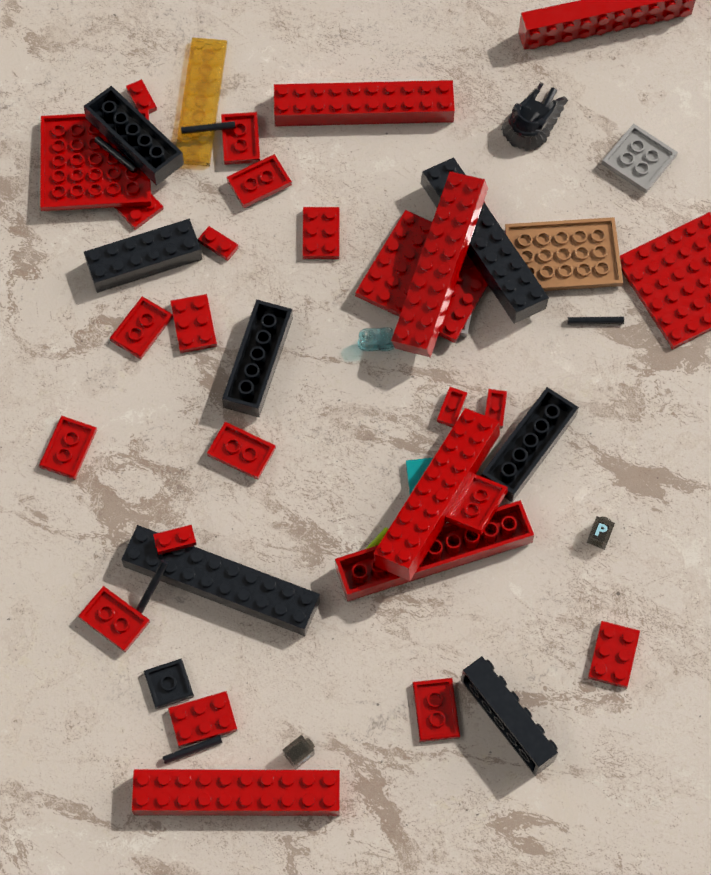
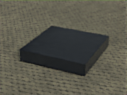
(168, 683)

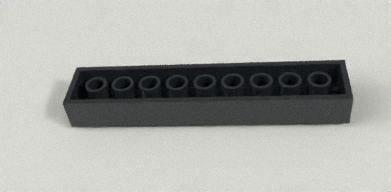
(493, 253)
(225, 582)

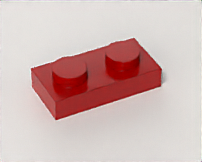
(141, 96)
(218, 243)
(496, 405)
(452, 407)
(174, 539)

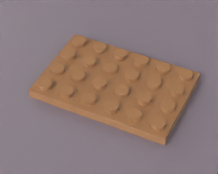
(569, 252)

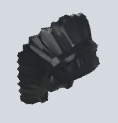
(532, 121)

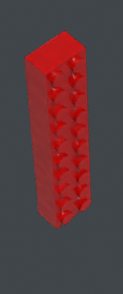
(594, 17)
(364, 103)
(439, 264)
(435, 493)
(452, 548)
(235, 792)

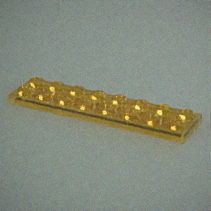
(201, 99)

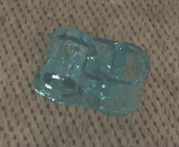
(378, 339)

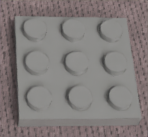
(639, 158)

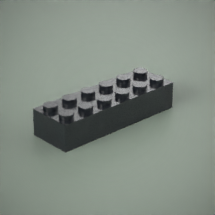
(134, 135)
(143, 255)
(257, 358)
(531, 442)
(509, 715)

